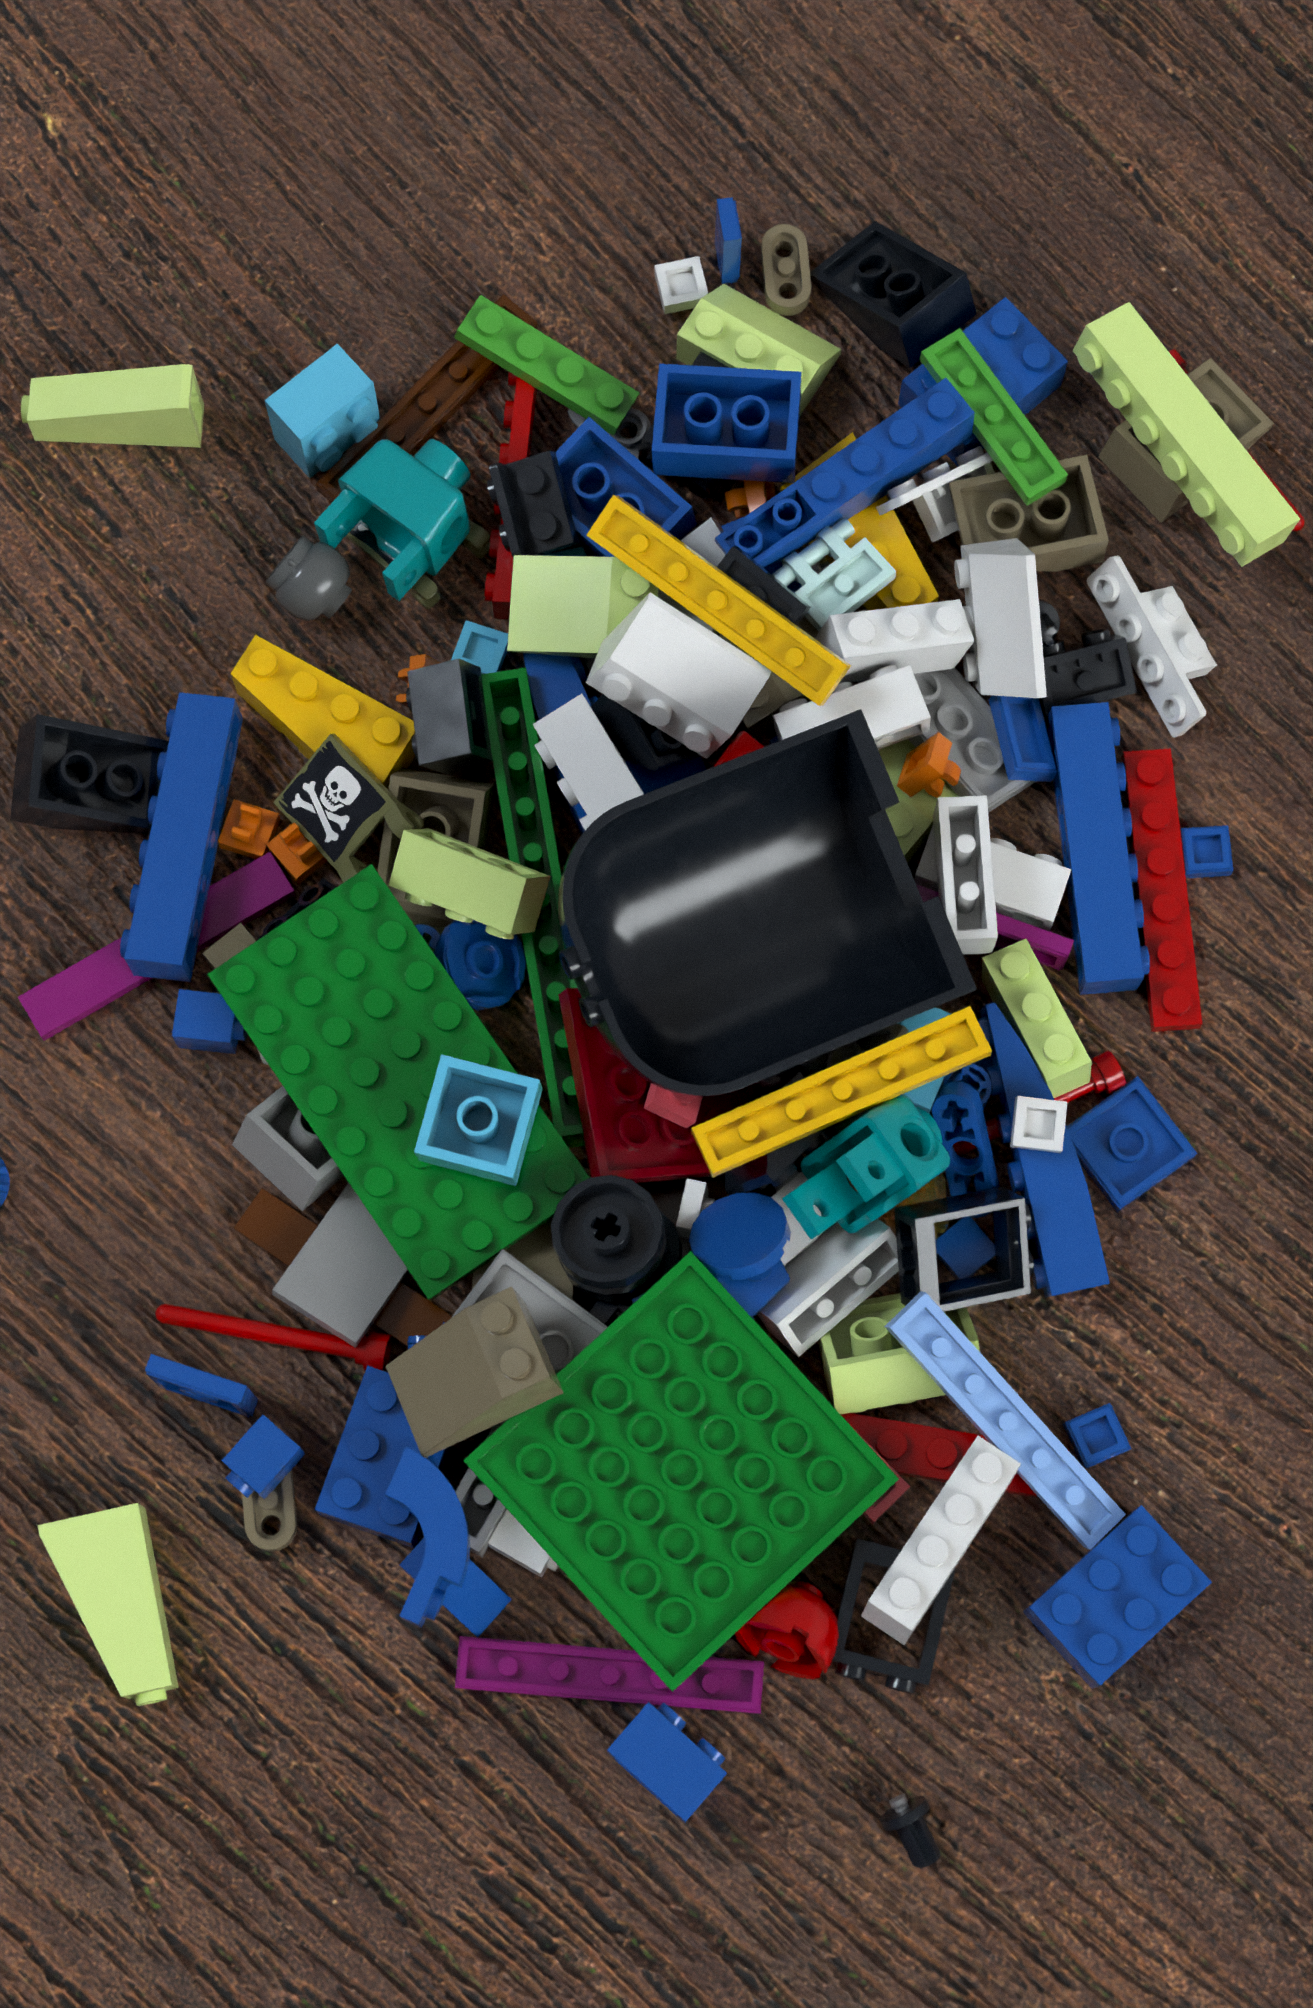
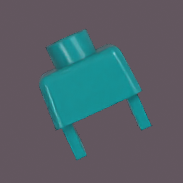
(407, 505)
(876, 1163)

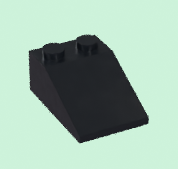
(896, 292)
(84, 776)

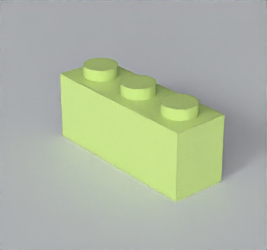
(468, 882)
(1037, 1016)

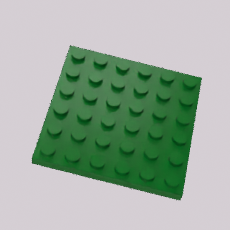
(682, 1471)

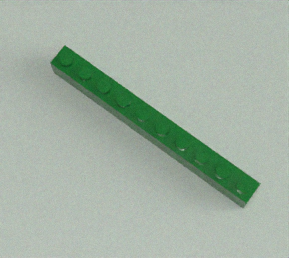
(533, 845)

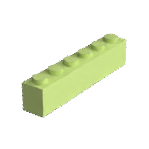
(1185, 434)

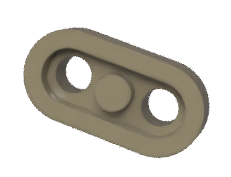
(788, 272)
(278, 1504)

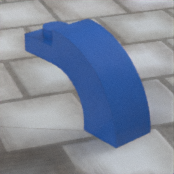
(434, 1503)

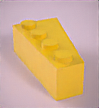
(888, 536)
(313, 705)

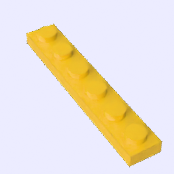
(718, 600)
(841, 1091)

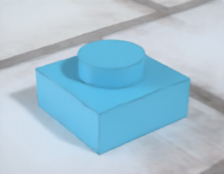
(482, 647)

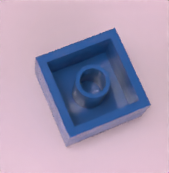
(667, 1760)

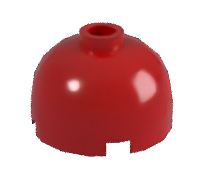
(795, 1629)

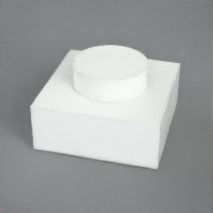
(680, 284)
(1038, 1124)
(693, 1202)

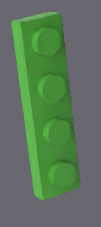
(546, 364)
(997, 418)

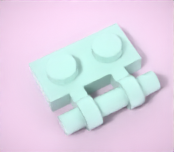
(842, 585)

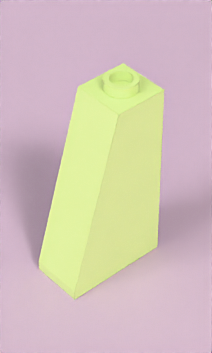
(117, 407)
(117, 1592)

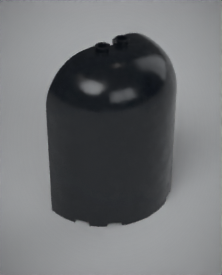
(753, 916)

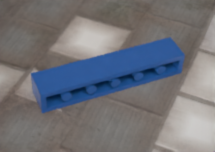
(182, 838)
(1095, 849)

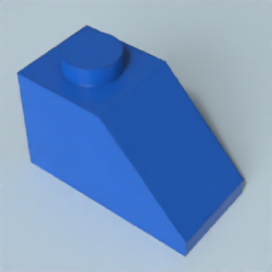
(473, 1604)

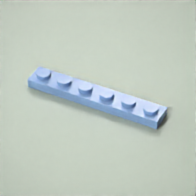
(1005, 1419)

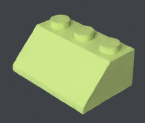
(754, 337)
(869, 1366)

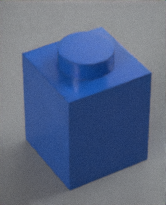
(206, 1023)
(261, 1459)

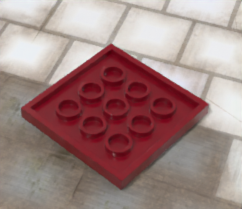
(616, 1128)

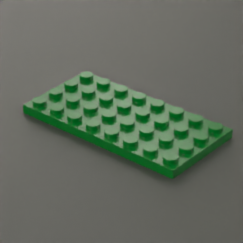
(354, 1031)

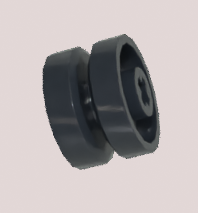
(586, 1244)

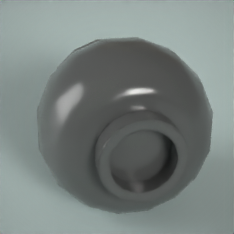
(311, 580)

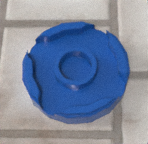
(481, 964)
(740, 1235)

